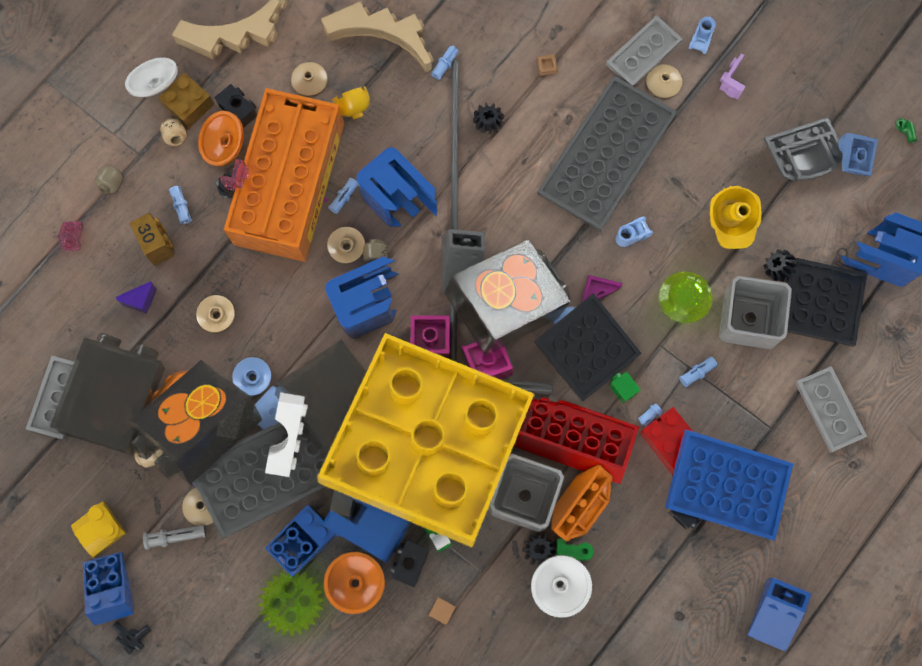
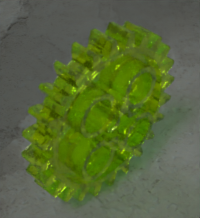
(305, 615)

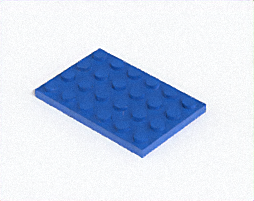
(729, 485)

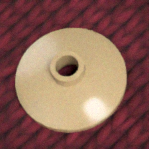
(312, 85)
(664, 88)
(342, 237)
(211, 306)
(191, 511)

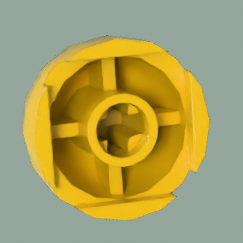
(353, 102)

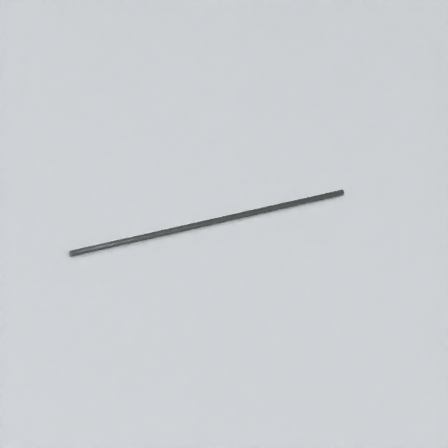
(454, 193)

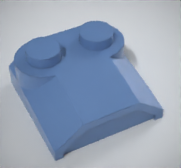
(857, 153)

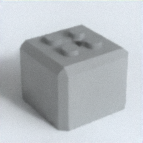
(766, 302)
(537, 479)

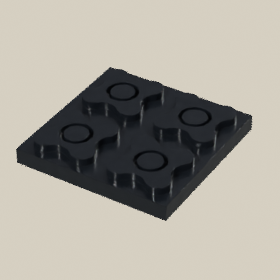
(826, 302)
(587, 347)

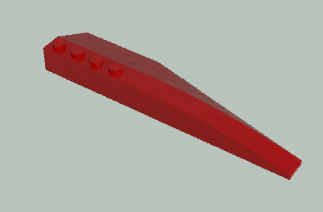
(577, 436)

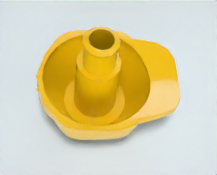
(735, 217)

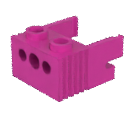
(494, 364)

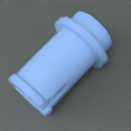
(650, 415)

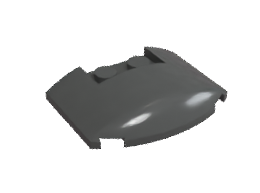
(805, 150)

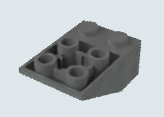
(460, 251)

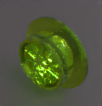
(685, 297)

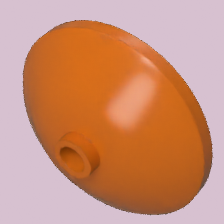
(221, 138)
(339, 581)

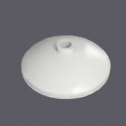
(151, 77)
(568, 598)

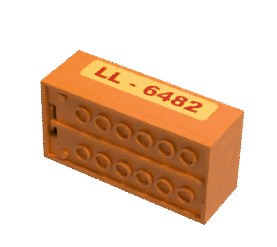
(287, 175)

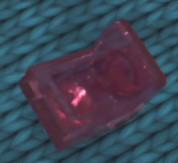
(240, 173)
(70, 235)

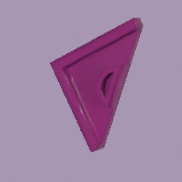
(600, 287)

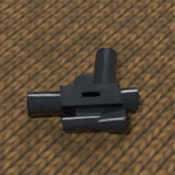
(130, 638)

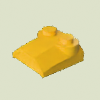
(98, 529)

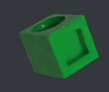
(624, 387)

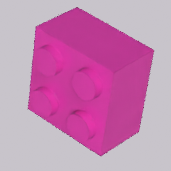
(431, 334)

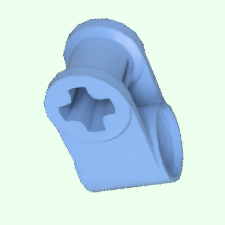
(702, 37)
(636, 230)

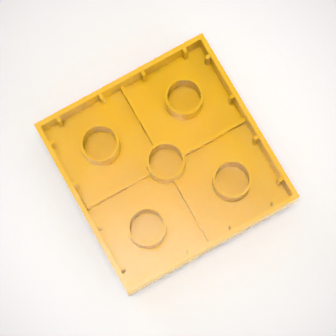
(426, 439)

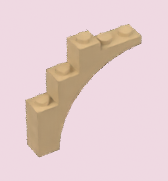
(358, 22)
(236, 36)

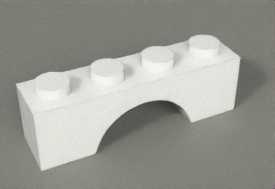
(289, 414)

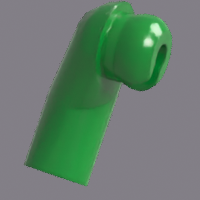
(908, 128)

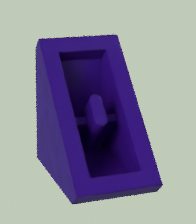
(138, 298)

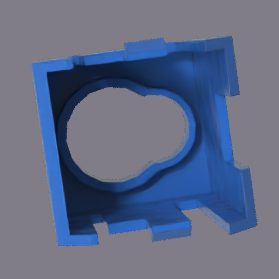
(394, 186)
(897, 251)
(355, 302)
(371, 530)

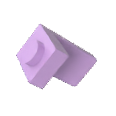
(730, 86)

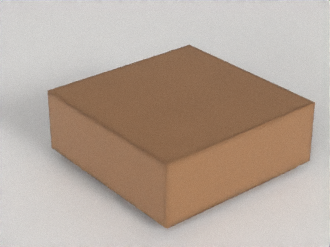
(547, 65)
(442, 611)

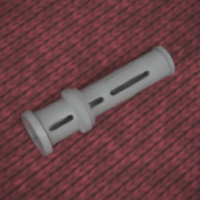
(165, 537)

